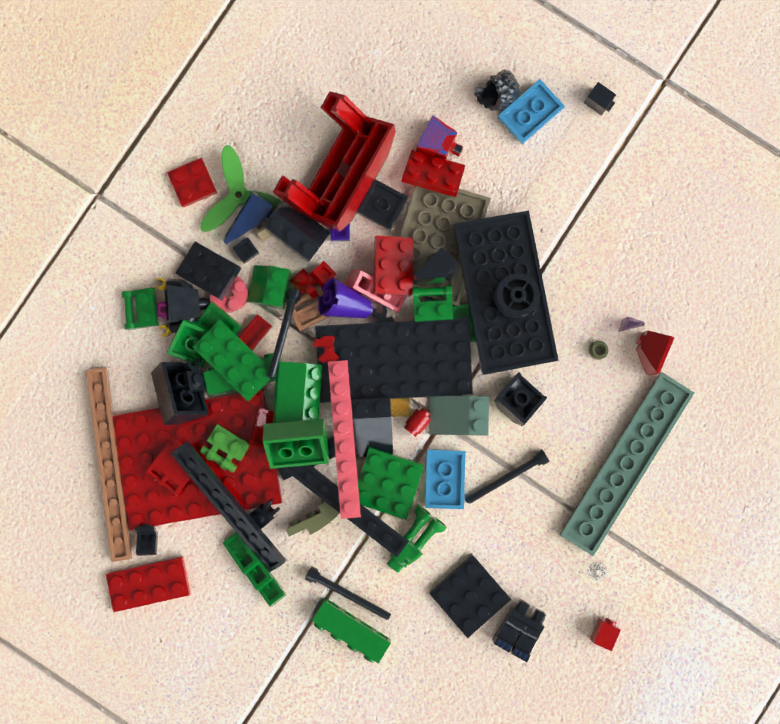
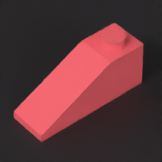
(363, 284)

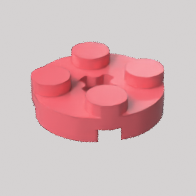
(234, 302)

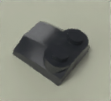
(519, 400)

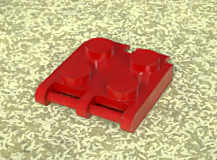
(169, 469)

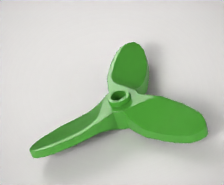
(235, 179)

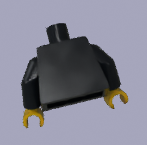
(180, 303)

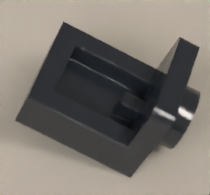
(146, 540)

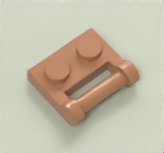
(309, 315)

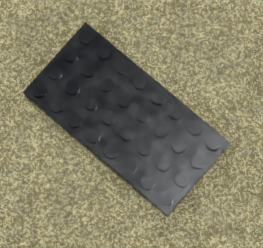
(487, 254)
(401, 358)

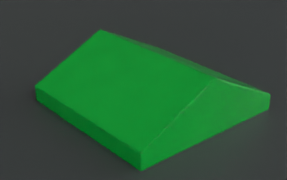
(185, 338)

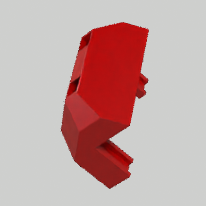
(347, 169)

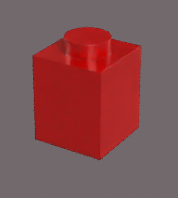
(605, 633)

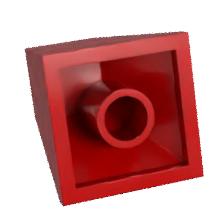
(653, 350)

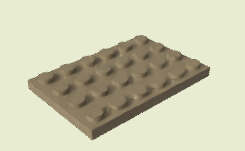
(431, 227)

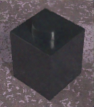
(600, 99)

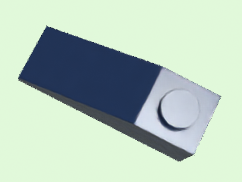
(251, 215)

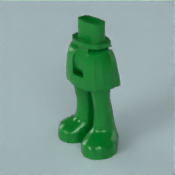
(413, 550)

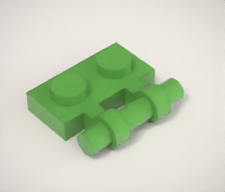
(227, 442)

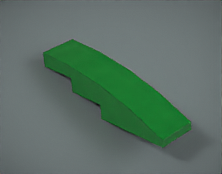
(255, 571)

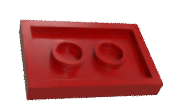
(433, 173)
(393, 265)

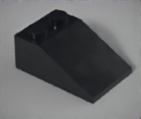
(372, 425)

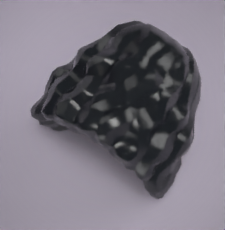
(498, 91)

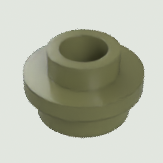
(604, 350)

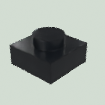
(246, 250)

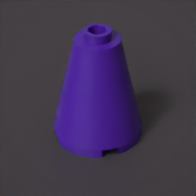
(343, 301)

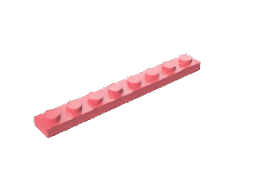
(344, 439)

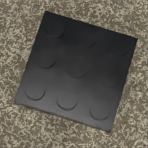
(470, 596)

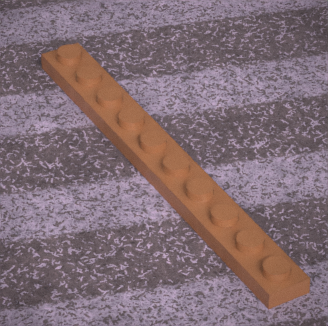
(109, 465)

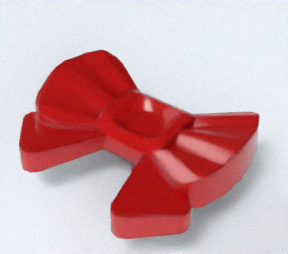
(327, 343)

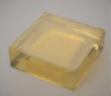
(400, 407)

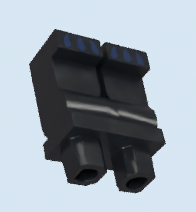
(519, 630)

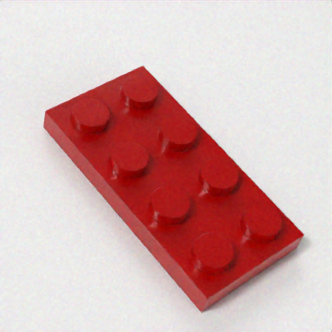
(148, 584)

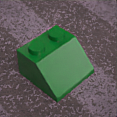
(269, 286)

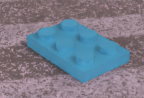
(531, 112)
(445, 479)

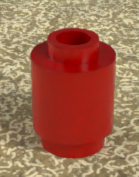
(417, 422)

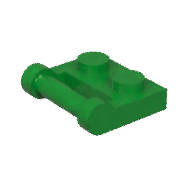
(145, 308)
(433, 309)

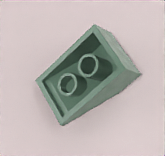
(459, 415)

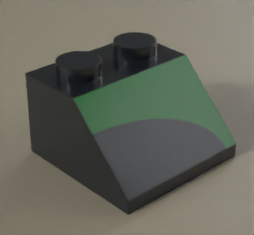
(437, 269)

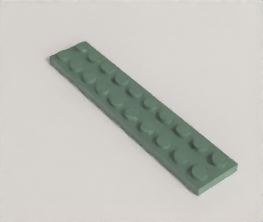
(626, 463)

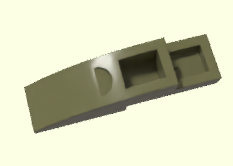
(314, 521)

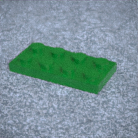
(233, 360)

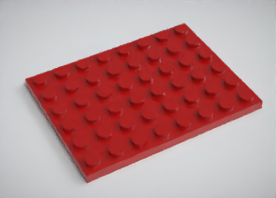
(143, 436)

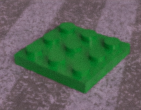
(389, 482)

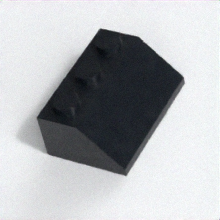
(296, 231)
(173, 400)

